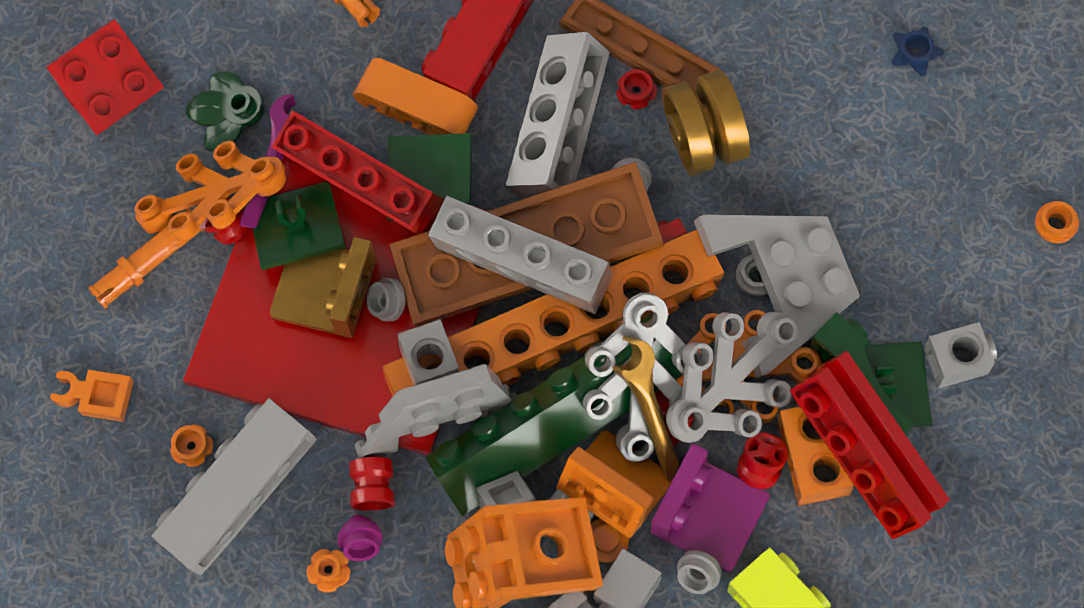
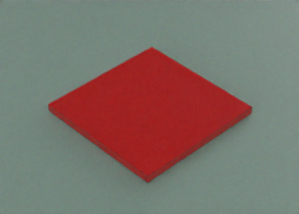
(298, 367)

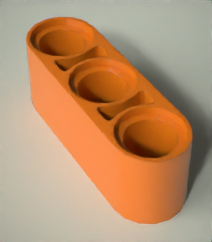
(414, 99)

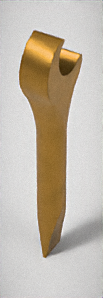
(639, 377)

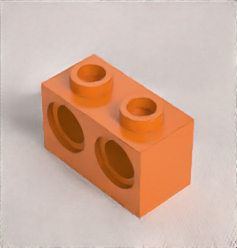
(804, 456)

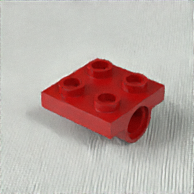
(104, 77)

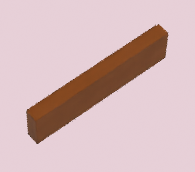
(635, 43)

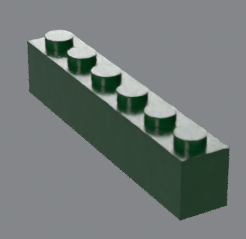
(531, 428)

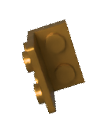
(326, 289)

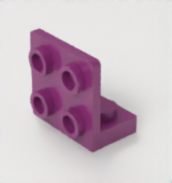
(708, 510)

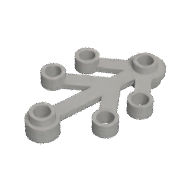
(727, 378)
(614, 385)

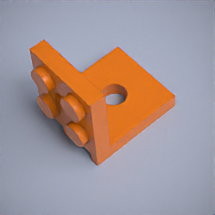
(501, 559)

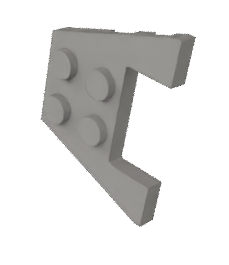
(797, 265)
(426, 405)

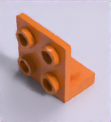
(614, 487)

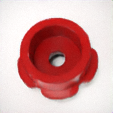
(636, 79)

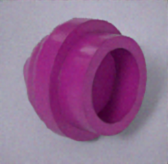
(360, 538)

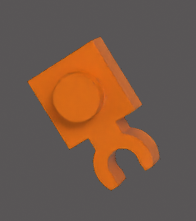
(99, 396)

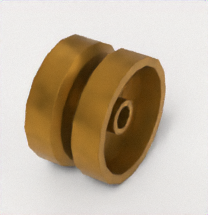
(706, 122)

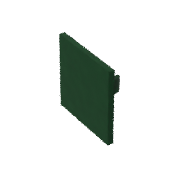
(435, 162)
(298, 226)
(903, 378)

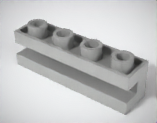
(233, 486)

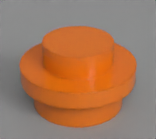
(608, 541)

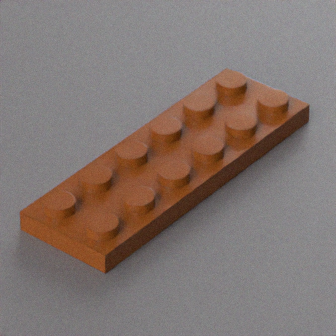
(597, 215)

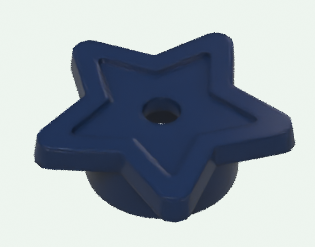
(915, 39)

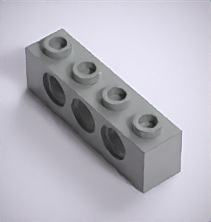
(558, 114)
(521, 254)

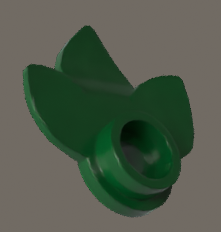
(220, 109)

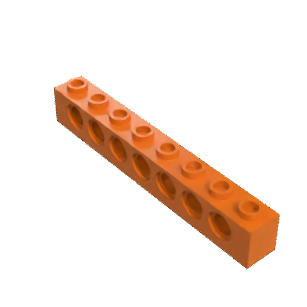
(528, 321)

